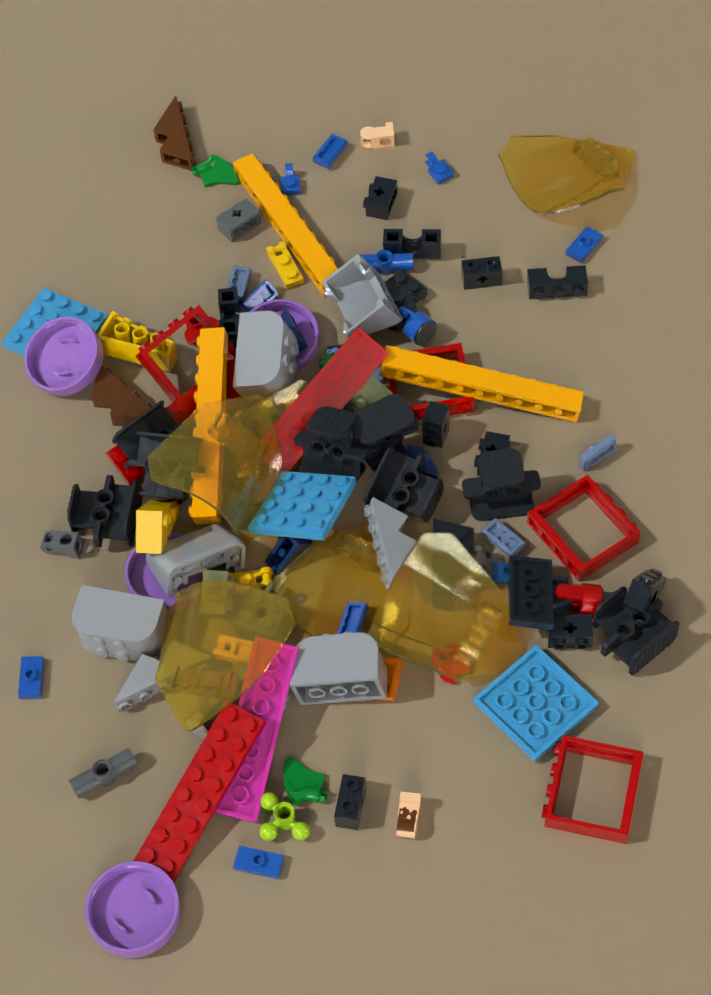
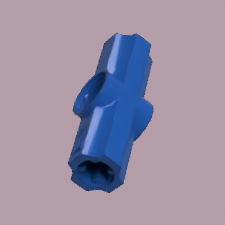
(386, 262)

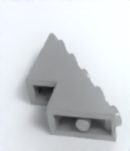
(388, 541)
(139, 685)

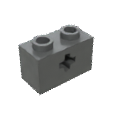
(238, 220)

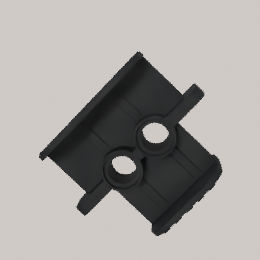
(153, 420)
(383, 426)
(147, 444)
(329, 444)
(390, 483)
(502, 488)
(118, 513)
(644, 639)

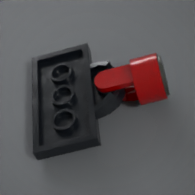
(538, 595)

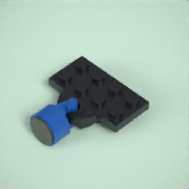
(406, 293)

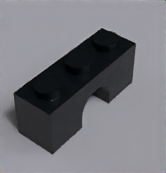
(425, 247)
(572, 285)
(229, 313)
(645, 589)

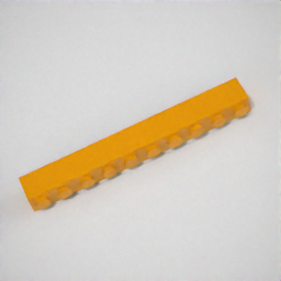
(285, 220)
(482, 384)
(211, 388)

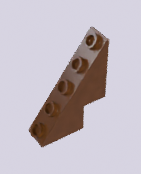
(174, 136)
(115, 395)

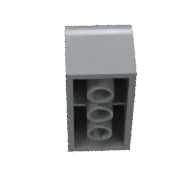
(264, 354)
(119, 623)
(339, 669)

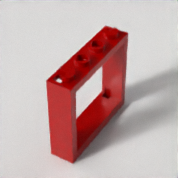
(151, 366)
(457, 405)
(617, 516)
(600, 751)

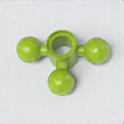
(269, 831)

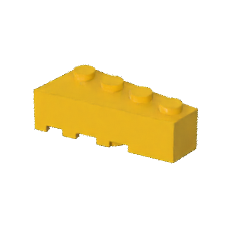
(123, 338)
(155, 524)

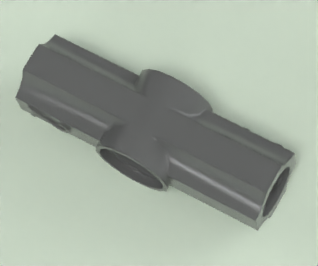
(91, 780)

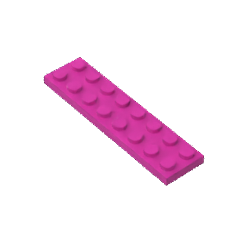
(267, 702)

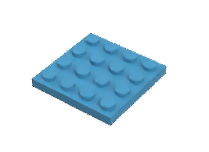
(44, 308)
(302, 505)
(535, 703)

